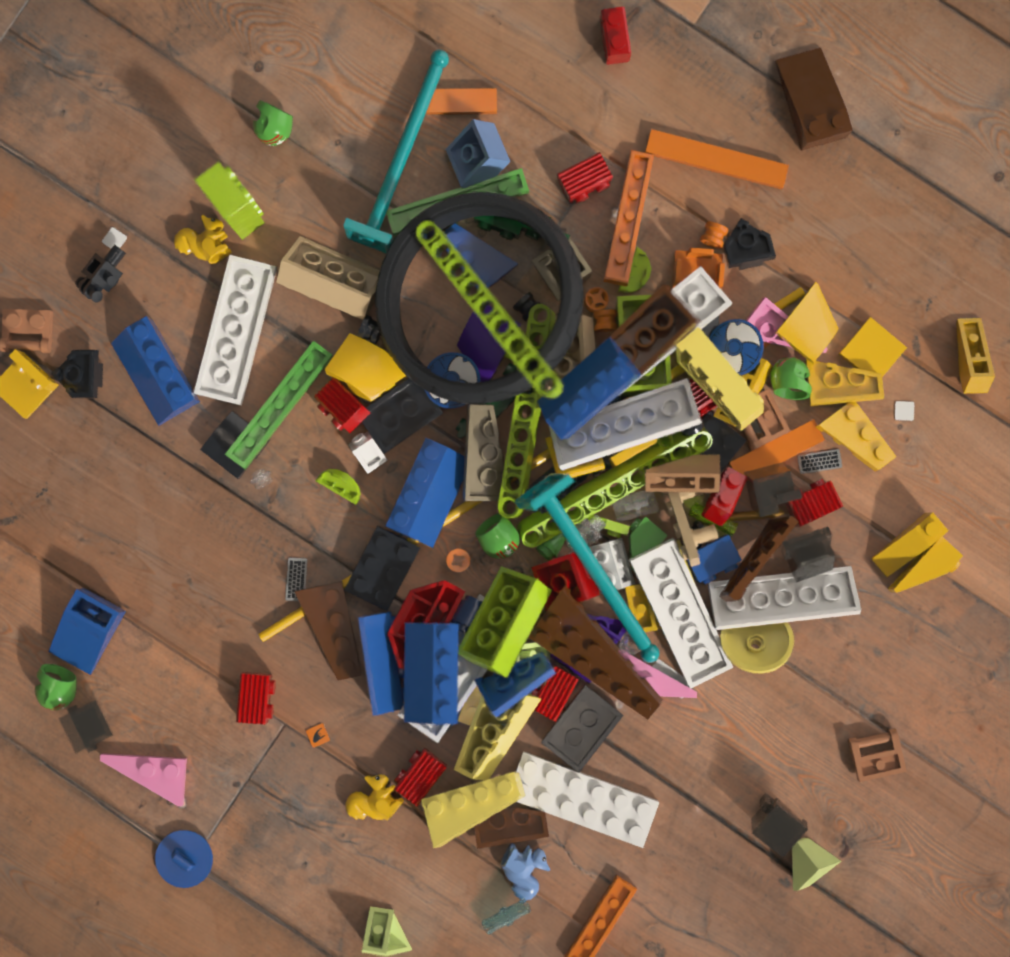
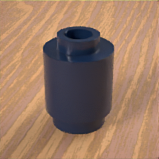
(466, 612)

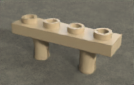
(689, 536)

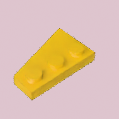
(842, 385)
(857, 433)

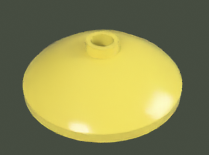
(774, 645)

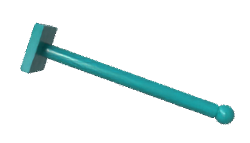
(370, 234)
(544, 494)

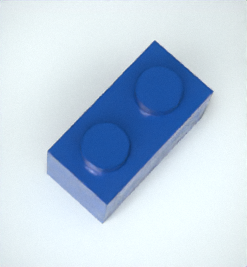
(714, 558)

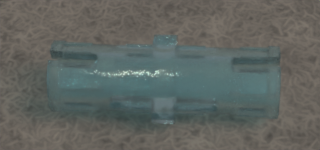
(506, 916)

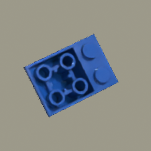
(85, 630)

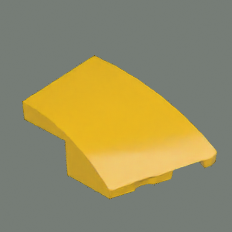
(809, 325)
(364, 368)

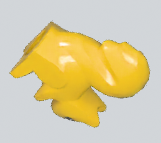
(206, 245)
(378, 804)

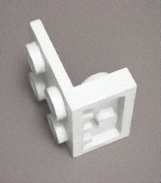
(615, 562)

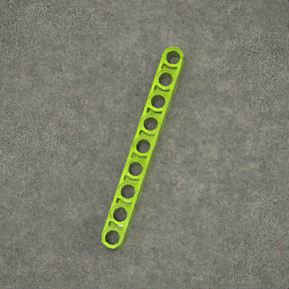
(478, 303)
(519, 423)
(608, 495)

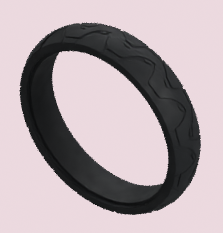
(406, 247)

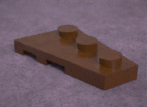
(511, 826)

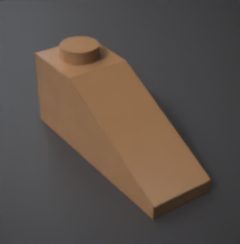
(687, 474)

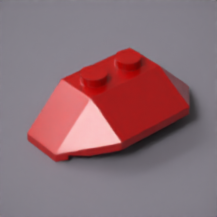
(423, 605)

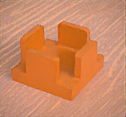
(688, 261)

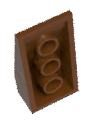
(813, 99)
(655, 328)

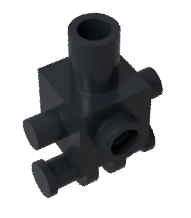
(100, 274)

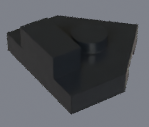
(748, 247)
(80, 374)

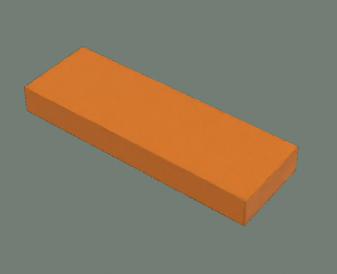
(463, 101)

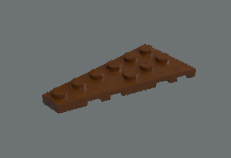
(588, 649)

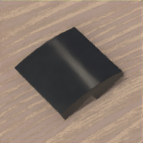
(222, 440)

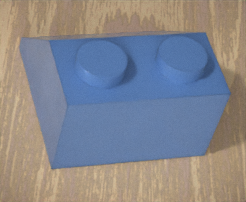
(477, 153)

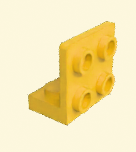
(25, 384)

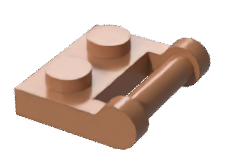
(26, 323)
(770, 422)
(878, 763)

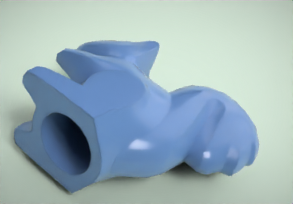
(519, 867)

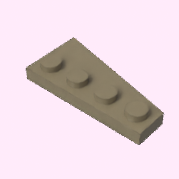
(482, 455)

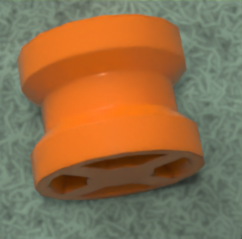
(714, 235)
(597, 295)
(605, 320)
(461, 559)

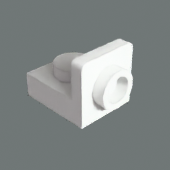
(367, 451)

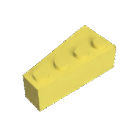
(718, 379)
(492, 737)
(465, 807)

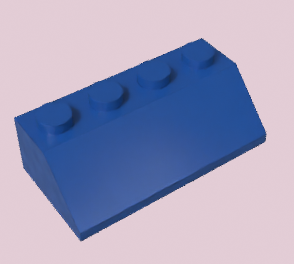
(154, 370)
(589, 389)
(428, 493)
(380, 663)
(431, 673)

